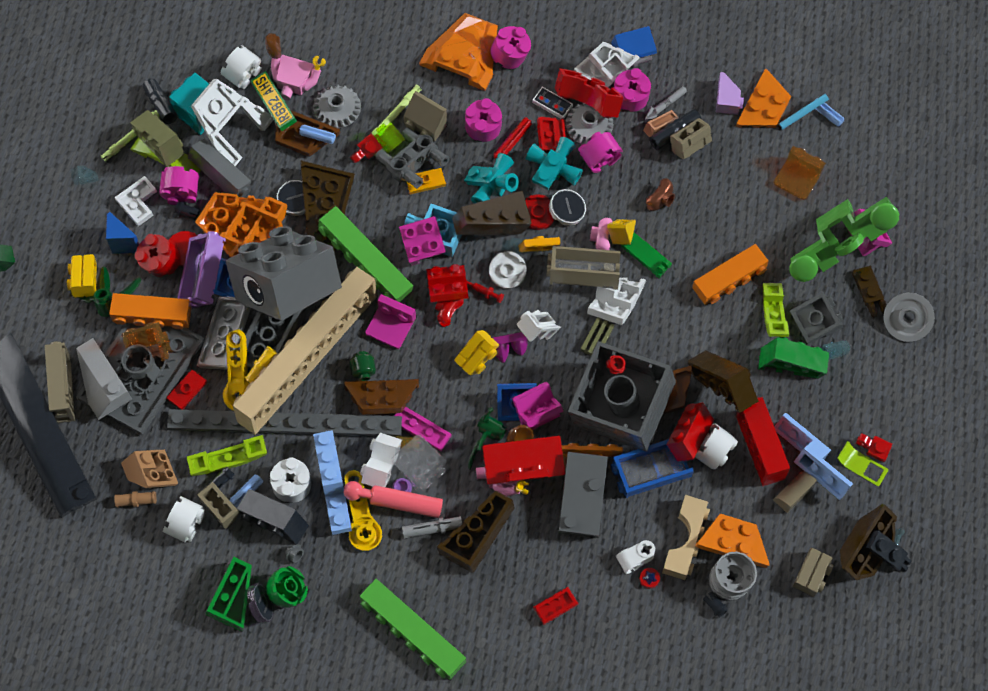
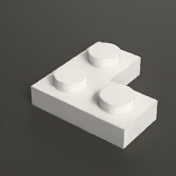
(133, 200)

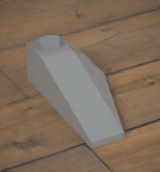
(101, 383)

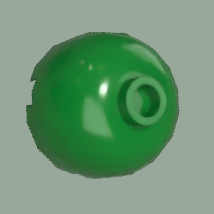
(286, 587)

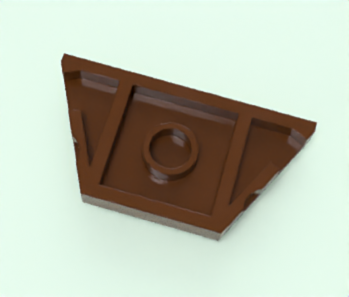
(293, 140)
(679, 393)
(381, 395)

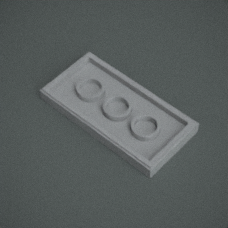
(227, 316)

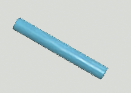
(802, 112)

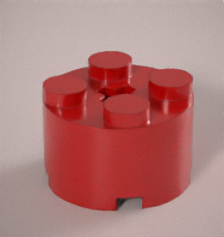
(157, 255)

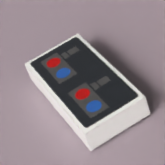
(552, 103)

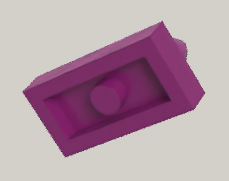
(518, 342)

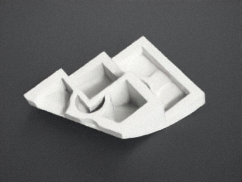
(606, 63)
(616, 305)

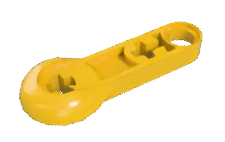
(236, 369)
(362, 521)

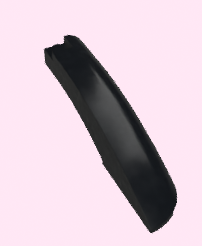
(41, 432)

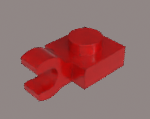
(367, 147)
(876, 447)

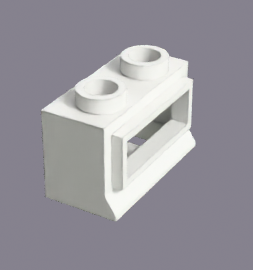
(537, 324)

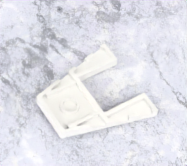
(217, 106)

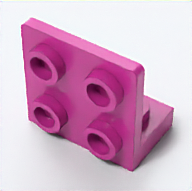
(422, 240)
(391, 322)

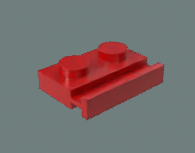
(550, 132)

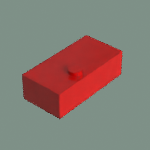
(763, 443)

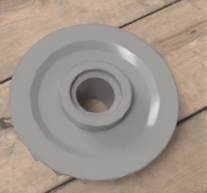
(337, 115)
(580, 129)
(909, 329)

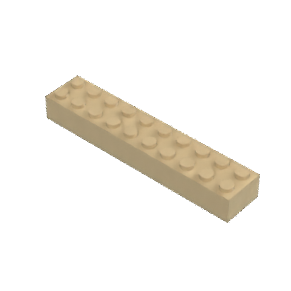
(304, 351)

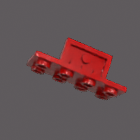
(523, 460)

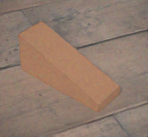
(659, 123)

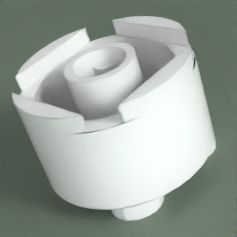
(241, 67)
(715, 447)
(294, 470)
(183, 519)

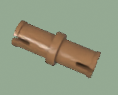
(135, 499)

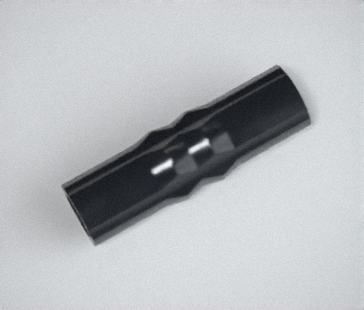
(160, 101)
(662, 137)

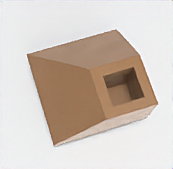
(149, 469)

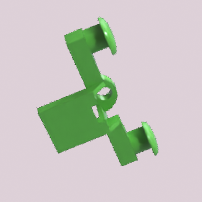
(823, 253)

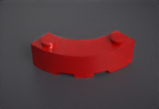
(591, 92)

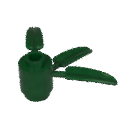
(103, 297)
(490, 429)

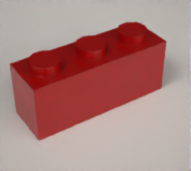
(690, 432)

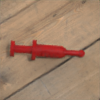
(488, 292)

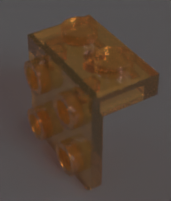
(799, 173)
(148, 336)

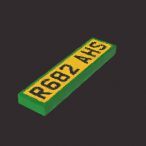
(273, 101)

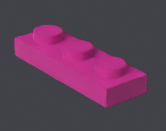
(418, 425)

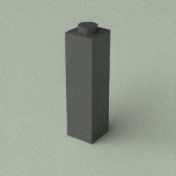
(219, 168)

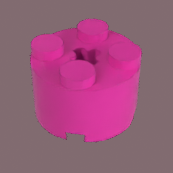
(511, 47)
(634, 88)
(483, 120)
(600, 151)
(179, 185)

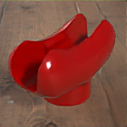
(446, 310)

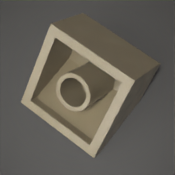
(425, 116)

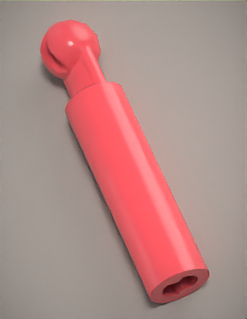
(395, 499)

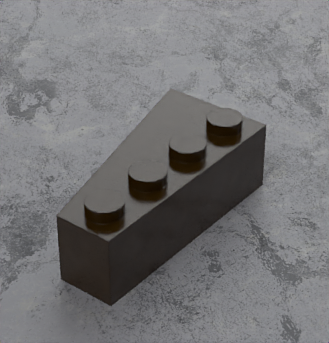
(494, 216)
(724, 379)
(477, 533)

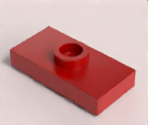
(186, 390)
(555, 605)

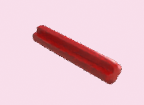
(514, 137)

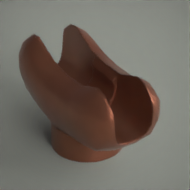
(662, 196)

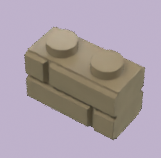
(691, 138)
(813, 571)

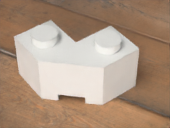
(379, 466)

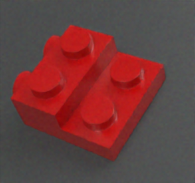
(447, 283)

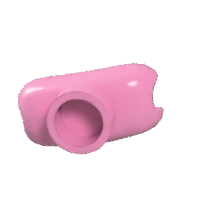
(601, 234)

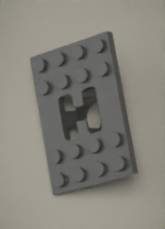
(146, 403)

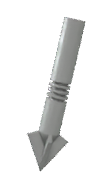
(652, 113)

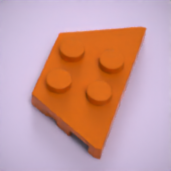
(765, 103)
(734, 535)

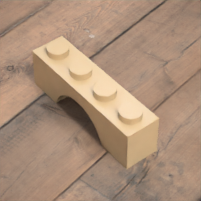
(692, 515)

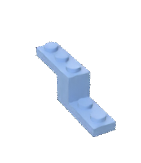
(812, 456)
(332, 482)

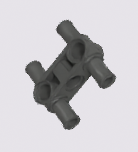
(412, 157)

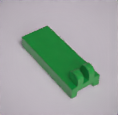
(647, 256)

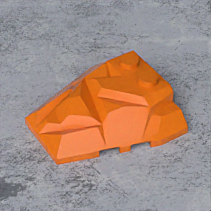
(464, 50)
(241, 219)

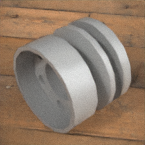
(733, 565)

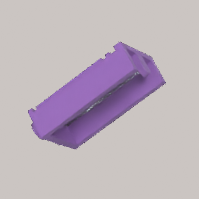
(201, 268)

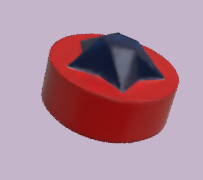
(649, 578)

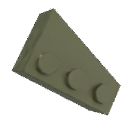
(158, 137)

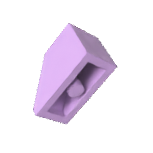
(728, 96)

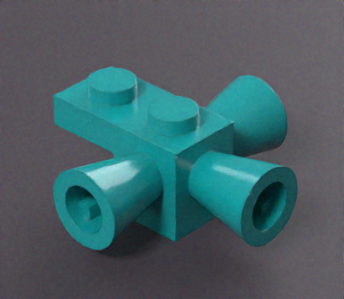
(554, 164)
(492, 180)

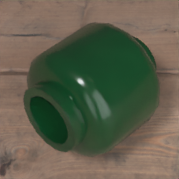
(362, 366)

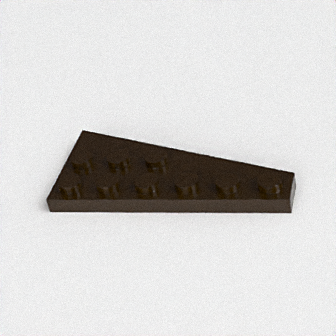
(323, 191)

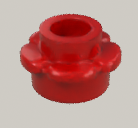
(620, 364)

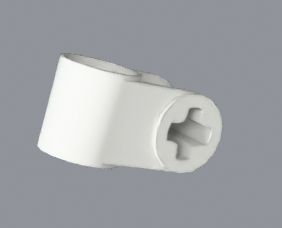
(634, 558)

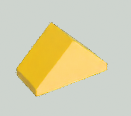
(621, 231)

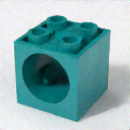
(185, 96)

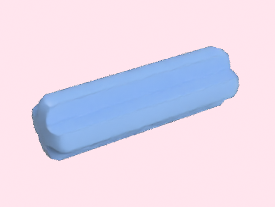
(830, 114)
(317, 134)
(252, 484)

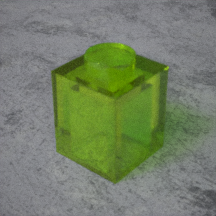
(388, 136)

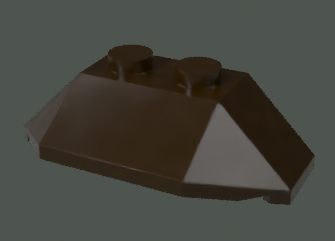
(854, 556)

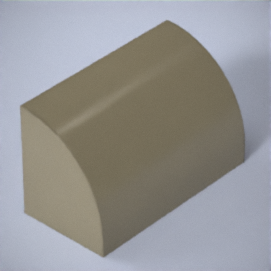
(795, 491)
(218, 505)

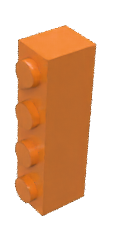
(730, 274)
(150, 309)

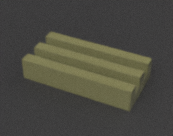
(603, 324)

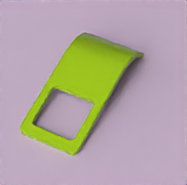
(858, 463)

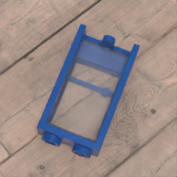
(648, 470)

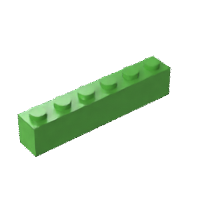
(364, 254)
(413, 629)

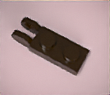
(869, 289)

